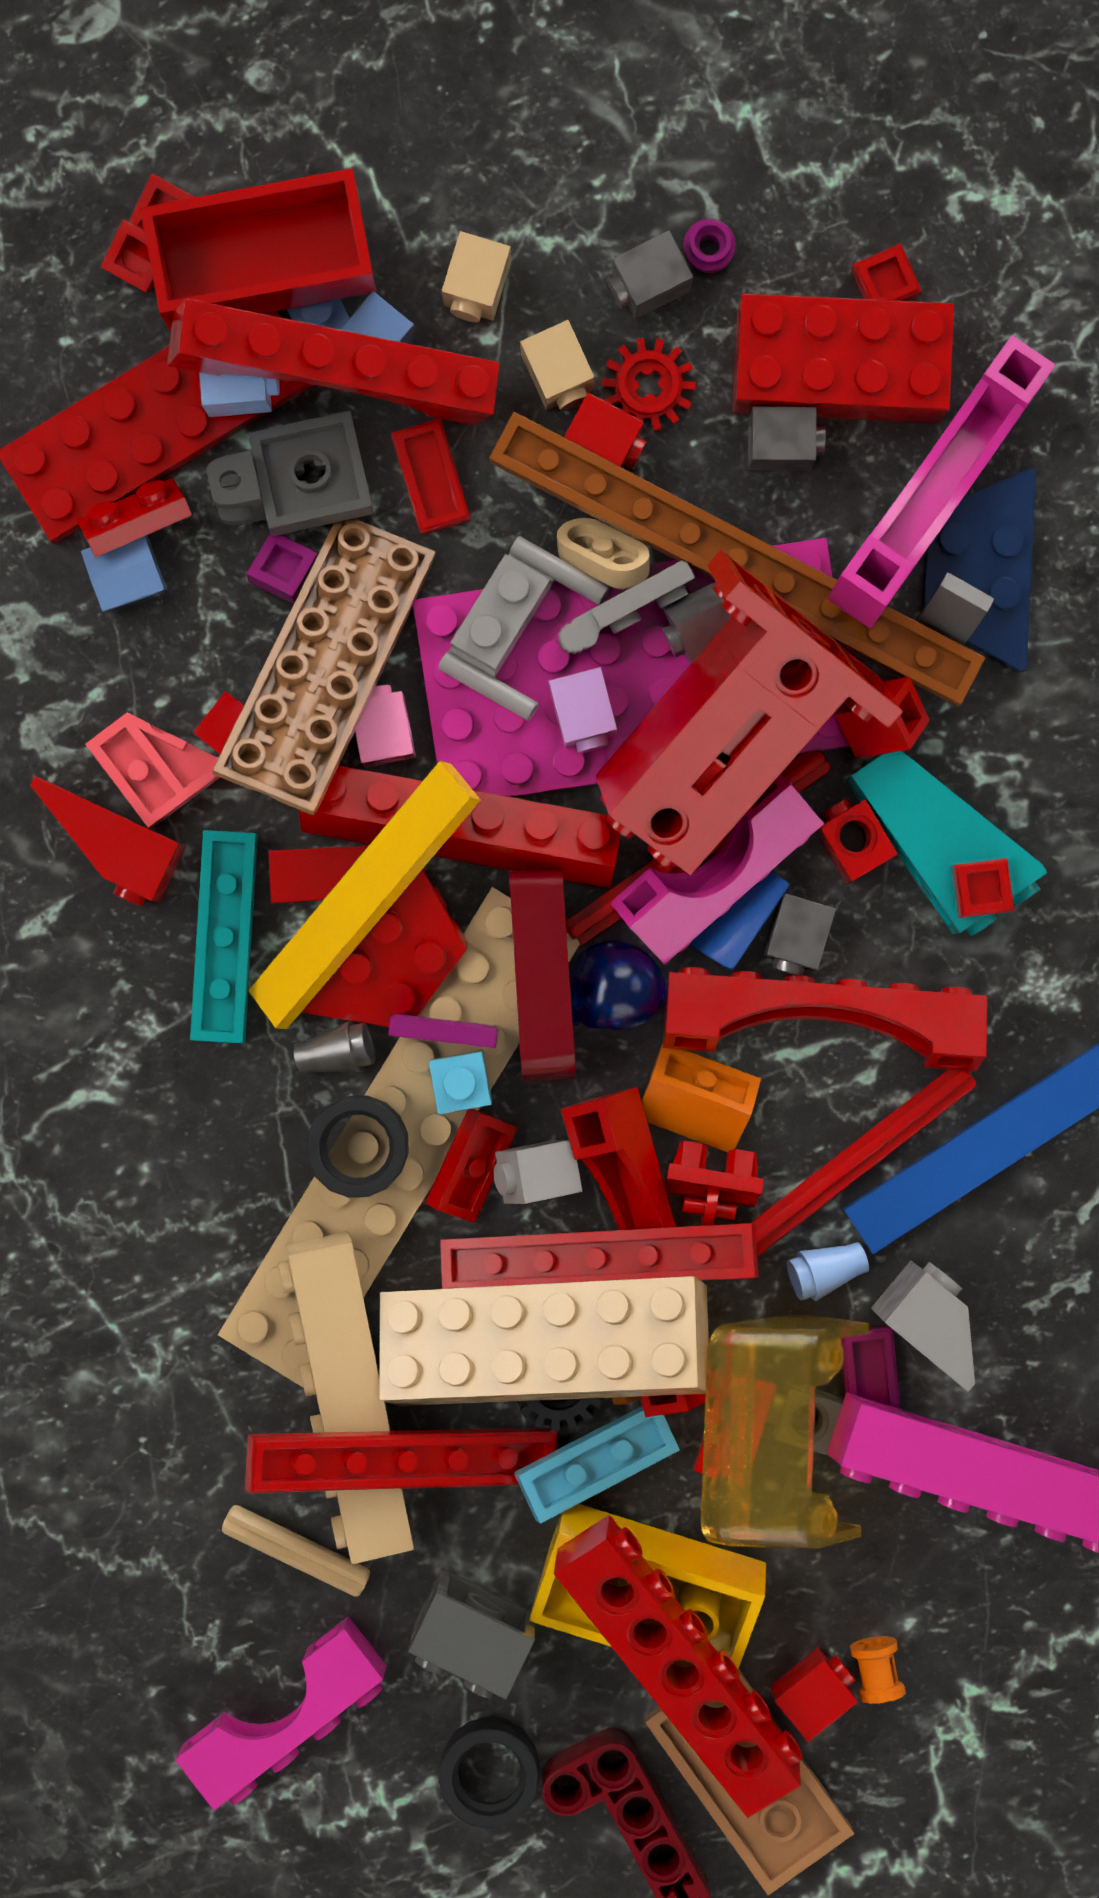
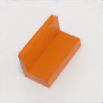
(699, 1098)

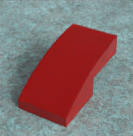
(128, 252)

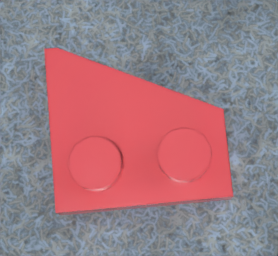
(152, 767)

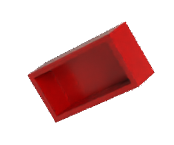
(261, 246)
(844, 357)

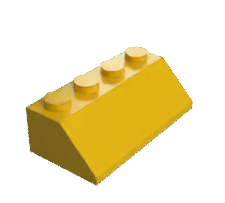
(711, 1581)

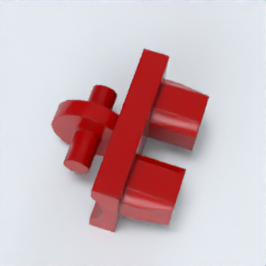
(734, 1186)

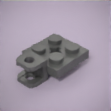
(267, 486)

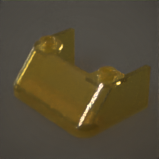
(763, 1432)

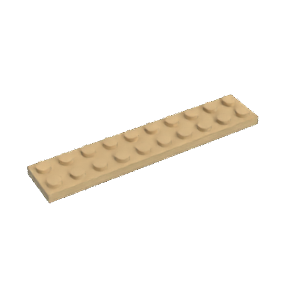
(475, 991)

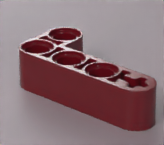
(542, 975)
(617, 1787)

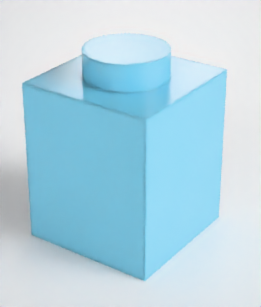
(460, 1082)

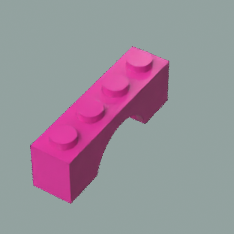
(677, 907)
(232, 1753)

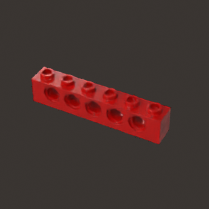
(748, 1774)

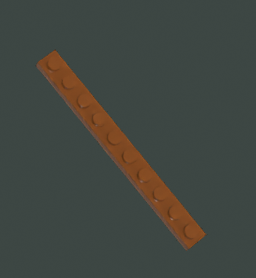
(697, 536)

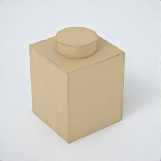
(476, 277)
(558, 367)

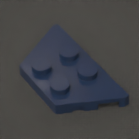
(991, 549)

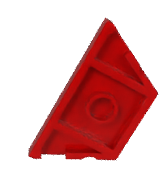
(396, 962)

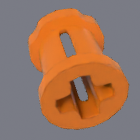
(877, 1669)

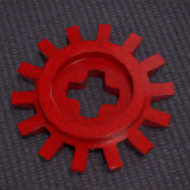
(646, 363)

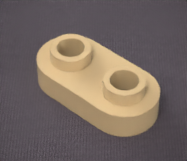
(603, 552)

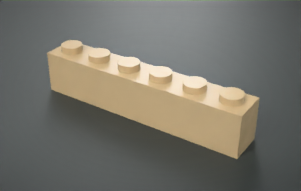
(345, 1382)

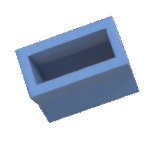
(124, 574)

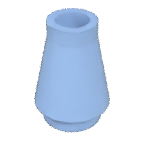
(823, 1270)

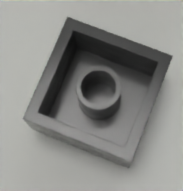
(472, 1635)

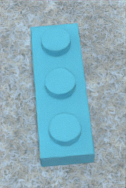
(595, 1463)

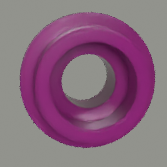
(709, 230)

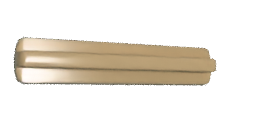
(295, 1550)

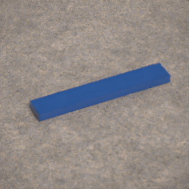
(977, 1152)

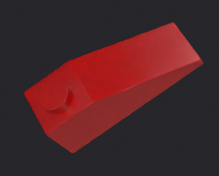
(117, 847)

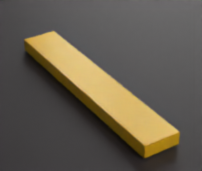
(364, 894)

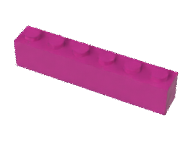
(966, 1470)

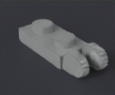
(622, 609)

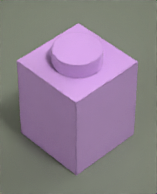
(583, 710)

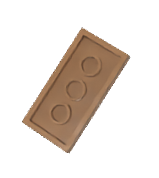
(778, 1838)

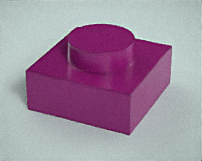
(281, 567)

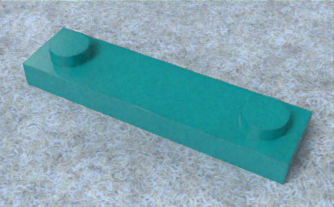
(224, 936)

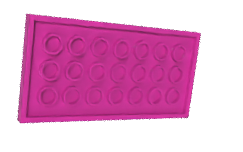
(523, 758)

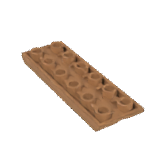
(325, 665)

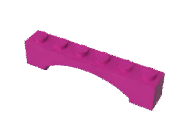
(940, 482)

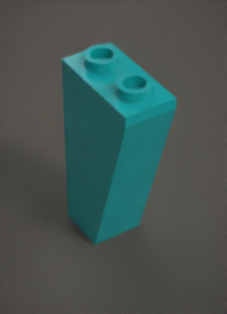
(938, 830)

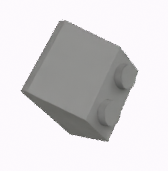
(931, 1318)

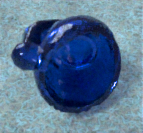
(615, 986)

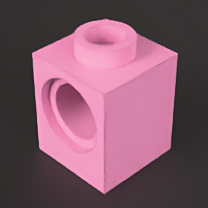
(385, 729)

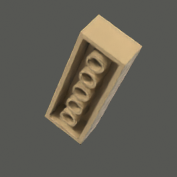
(544, 1341)

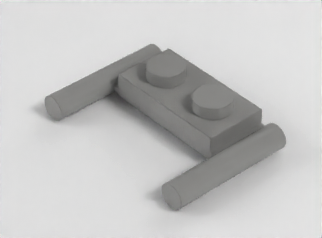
(502, 617)

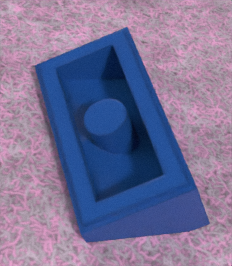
(733, 932)

